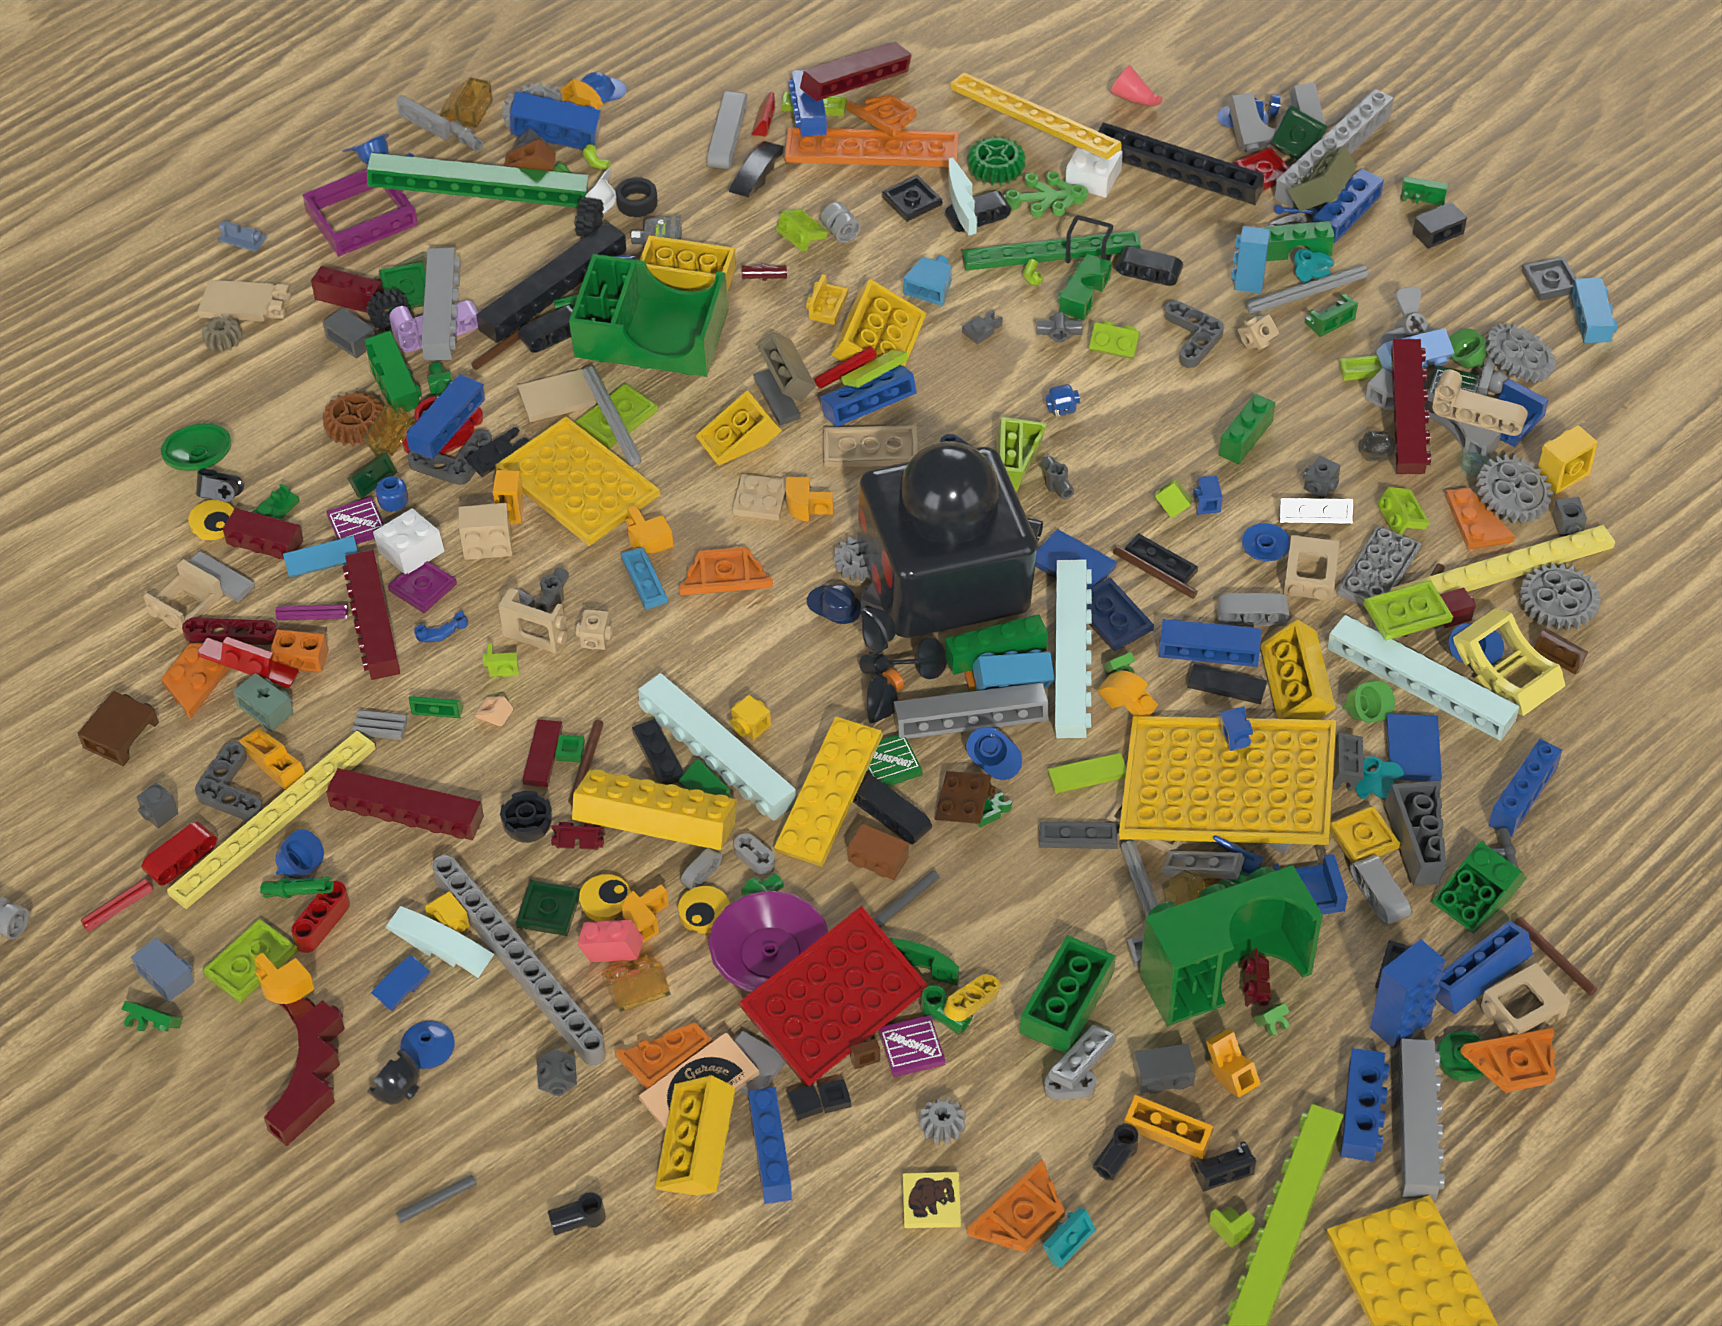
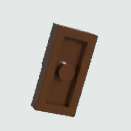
(1560, 651)

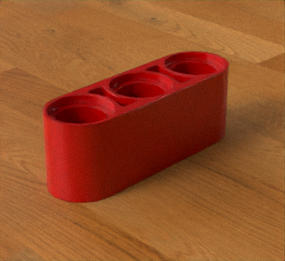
(179, 853)
(318, 927)

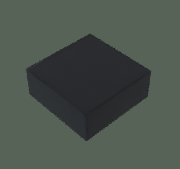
(834, 1096)
(805, 1102)

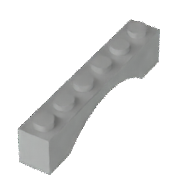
(1469, 436)

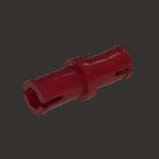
(764, 272)

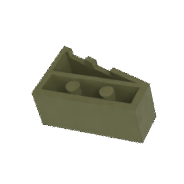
(1325, 180)

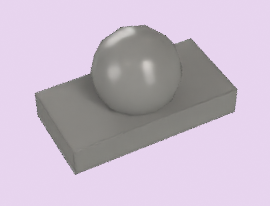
(1491, 380)

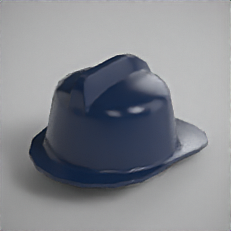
(835, 603)

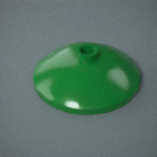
(196, 447)

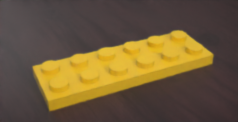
(828, 791)

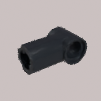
(1117, 1153)
(575, 1215)

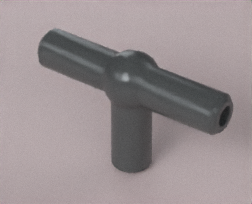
(1507, 850)

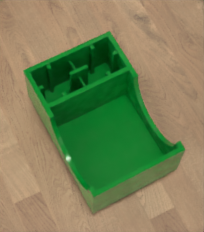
(642, 323)
(1197, 942)

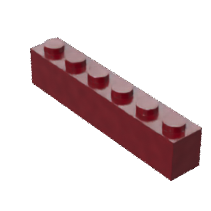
(855, 71)
(1409, 406)
(372, 615)
(405, 804)

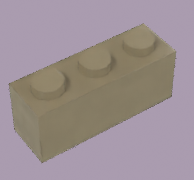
(787, 367)

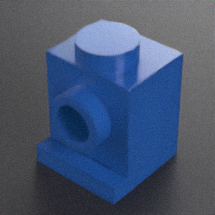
(1208, 495)
(1236, 728)

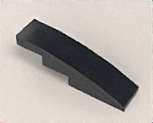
(754, 171)

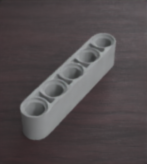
(727, 130)

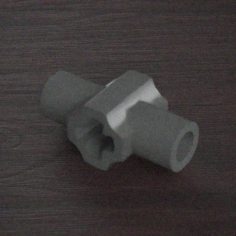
(1059, 327)
(1057, 477)
(552, 590)

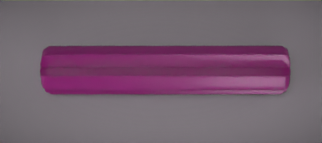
(311, 612)

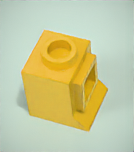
(448, 912)

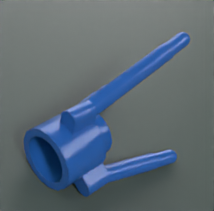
(1251, 861)

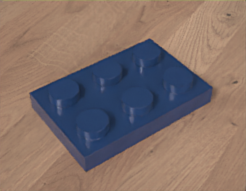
(1116, 615)

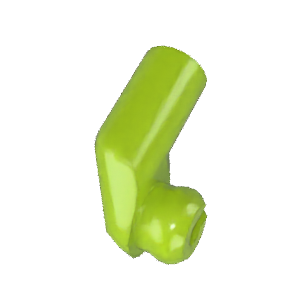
(593, 161)
(1031, 274)

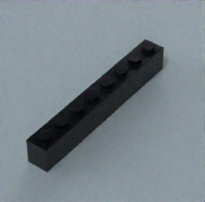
(548, 283)

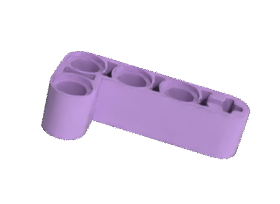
(409, 329)

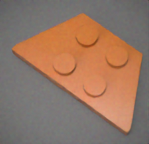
(884, 113)
(724, 572)
(192, 679)
(1515, 1060)
(1021, 1213)

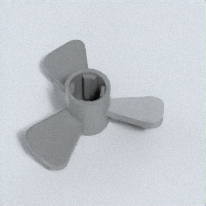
(1408, 302)

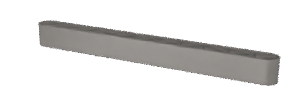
(523, 967)

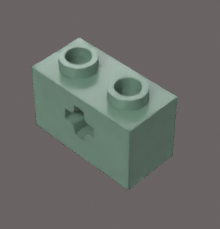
(263, 701)

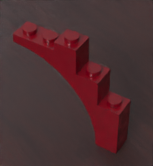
(317, 1058)

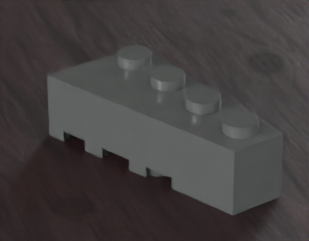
(1418, 827)

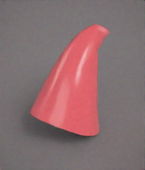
(1134, 89)

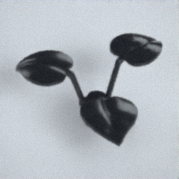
(878, 630)

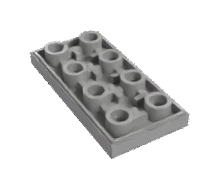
(1379, 565)

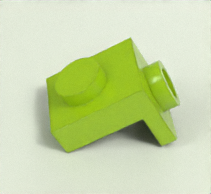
(500, 663)

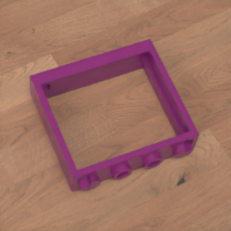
(364, 233)

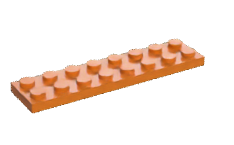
(873, 147)

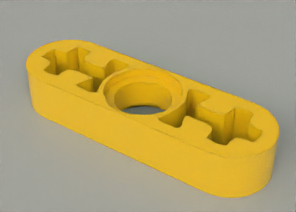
(970, 1006)

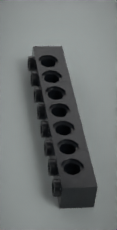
(1187, 165)

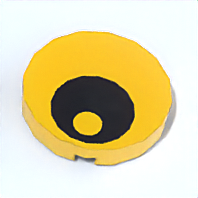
(209, 518)
(603, 897)
(701, 908)

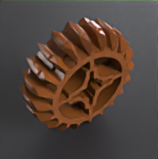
(351, 417)

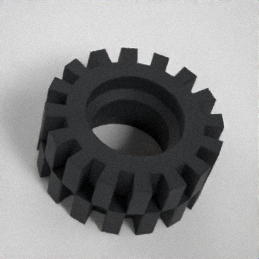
(588, 216)
(381, 303)

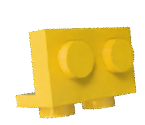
(826, 301)

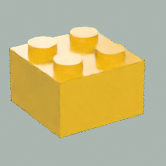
(1567, 458)

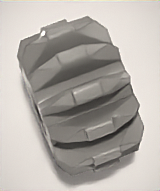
(942, 1120)

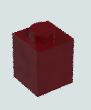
(1460, 606)

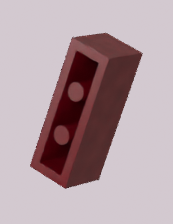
(344, 288)
(262, 533)

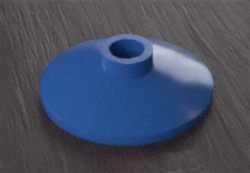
(1266, 542)
(429, 1053)

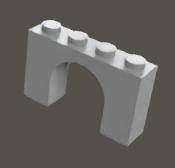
(1253, 132)

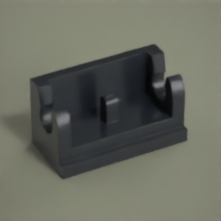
(1224, 1167)

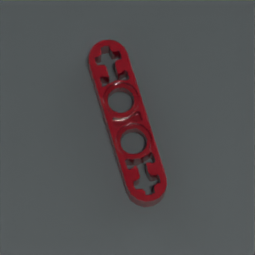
(231, 627)

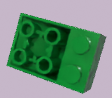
(1479, 888)

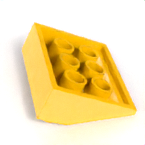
(879, 321)

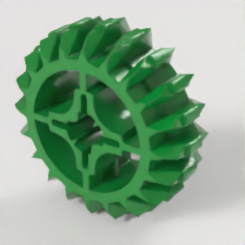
(996, 160)

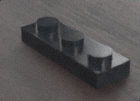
(658, 752)

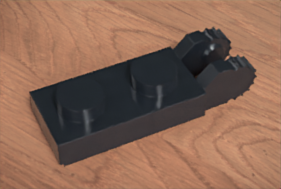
(491, 454)

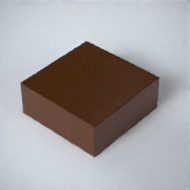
(865, 1054)

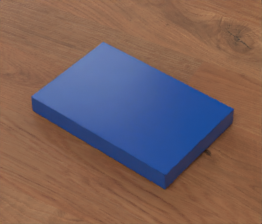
(1064, 547)
(1415, 746)

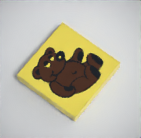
(931, 1200)

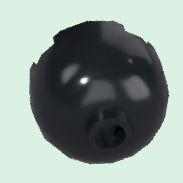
(526, 816)
(397, 1080)

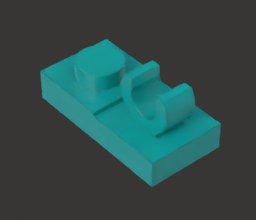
(1069, 1237)

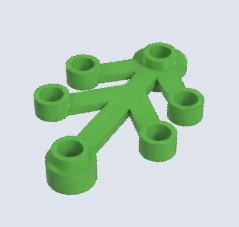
(1071, 194)

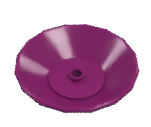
(760, 925)

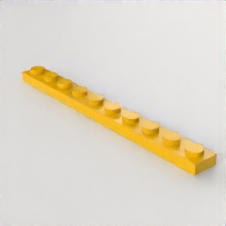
(1036, 116)

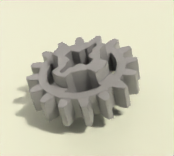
(850, 560)

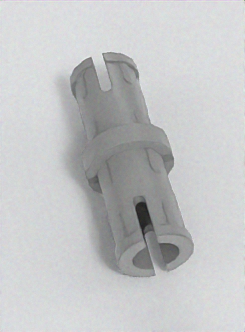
(466, 135)

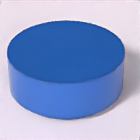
(1274, 104)

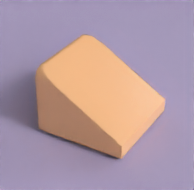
(495, 710)

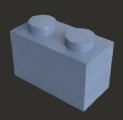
(163, 969)

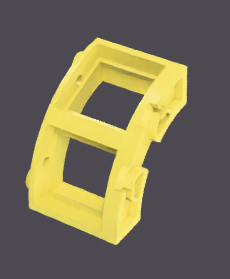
(1532, 694)

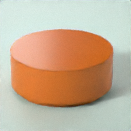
(894, 679)

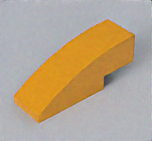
(272, 758)

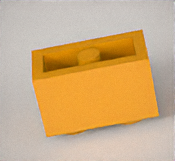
(509, 490)

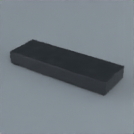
(1162, 558)
(1227, 684)

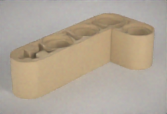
(1475, 408)

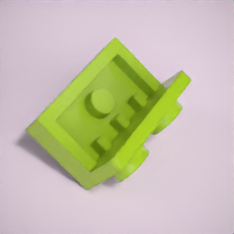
(1114, 340)

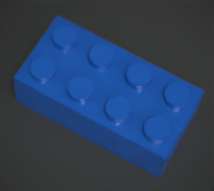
(555, 120)
(1407, 994)

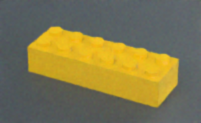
(654, 809)

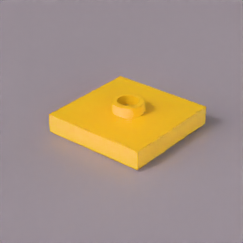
(1364, 835)

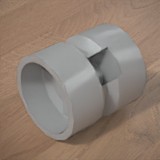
(840, 222)
(12, 919)

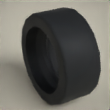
(634, 186)

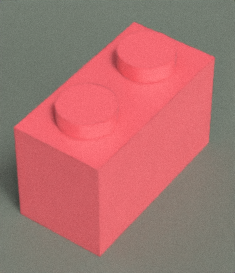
(610, 941)

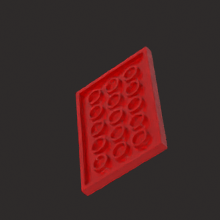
(833, 996)

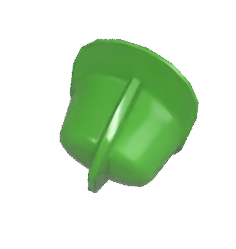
(1468, 348)
(1370, 702)

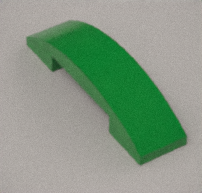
(926, 957)

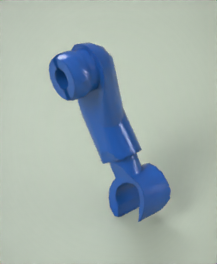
(426, 634)

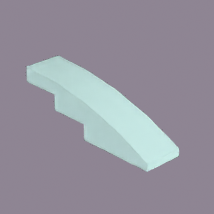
(961, 195)
(440, 940)

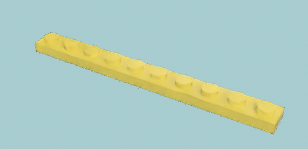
(1521, 561)
(269, 821)

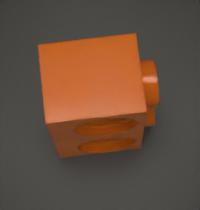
(300, 650)

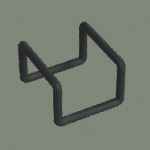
(1101, 223)

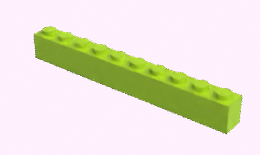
(1285, 1218)

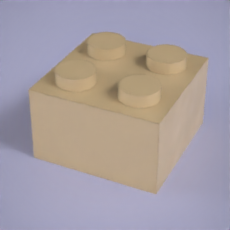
(485, 531)

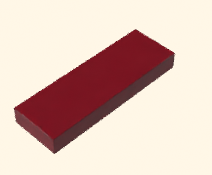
(542, 753)

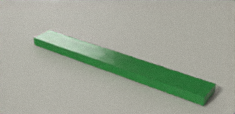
(1047, 250)

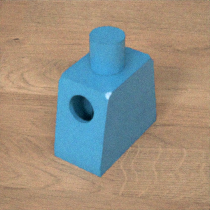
(929, 280)

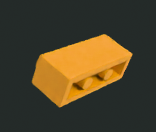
(1169, 1127)

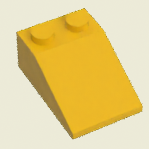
(738, 430)

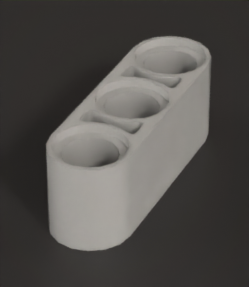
(1253, 609)
(1380, 890)

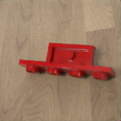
(248, 660)

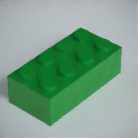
(1067, 994)

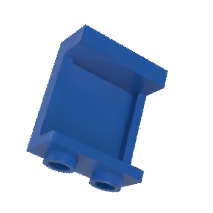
(1531, 401)
(1324, 884)

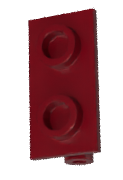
(568, 834)
(1254, 969)

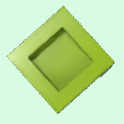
(1173, 497)
(1231, 1225)

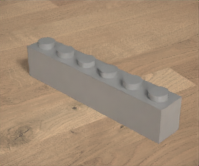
(440, 304)
(971, 710)
(1419, 1119)

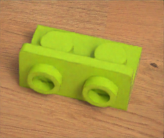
(800, 228)
(1402, 510)

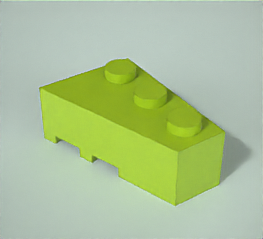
(1017, 446)

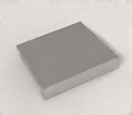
(763, 1057)

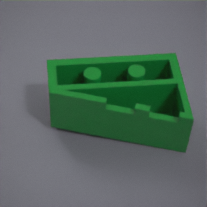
(391, 372)

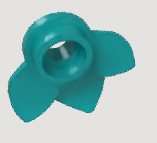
(1312, 265)
(1378, 780)

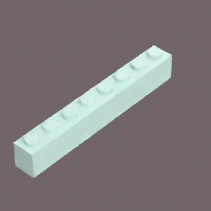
(1071, 649)
(1423, 677)
(717, 747)

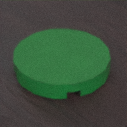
(1453, 1062)

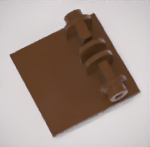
(964, 797)

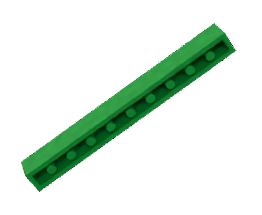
(476, 180)

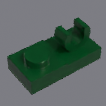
(369, 475)

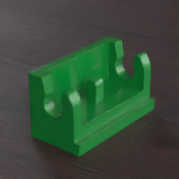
(1333, 317)

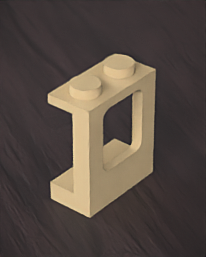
(1311, 550)
(192, 582)
(512, 617)
(1553, 1000)

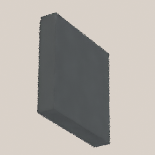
(1549, 278)

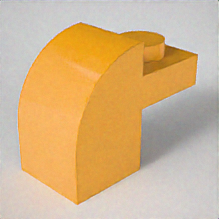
(580, 94)
(802, 501)
(651, 534)
(1128, 690)
(643, 910)
(283, 984)
(1228, 1065)

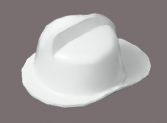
(603, 191)

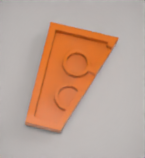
(1475, 522)
(659, 1057)

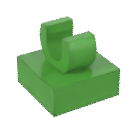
(1120, 663)
(1271, 1016)

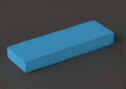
(319, 557)
(644, 578)

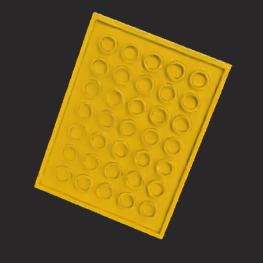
(1192, 787)

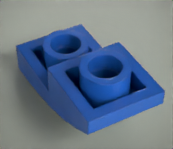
(400, 982)

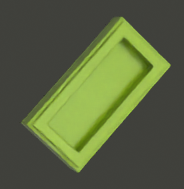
(1359, 367)

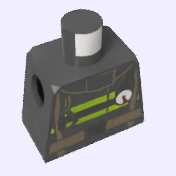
(660, 226)

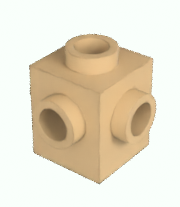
(1258, 331)
(594, 629)

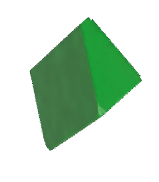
(435, 707)
(702, 779)

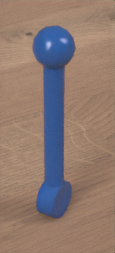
(1279, 210)

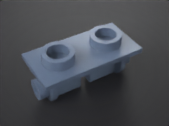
(245, 237)

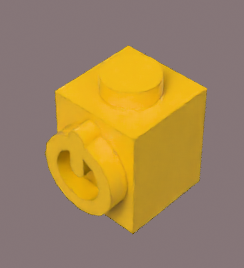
(750, 717)

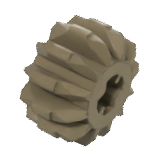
(221, 333)

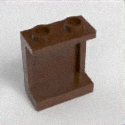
(116, 727)

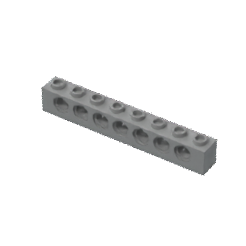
(1350, 131)

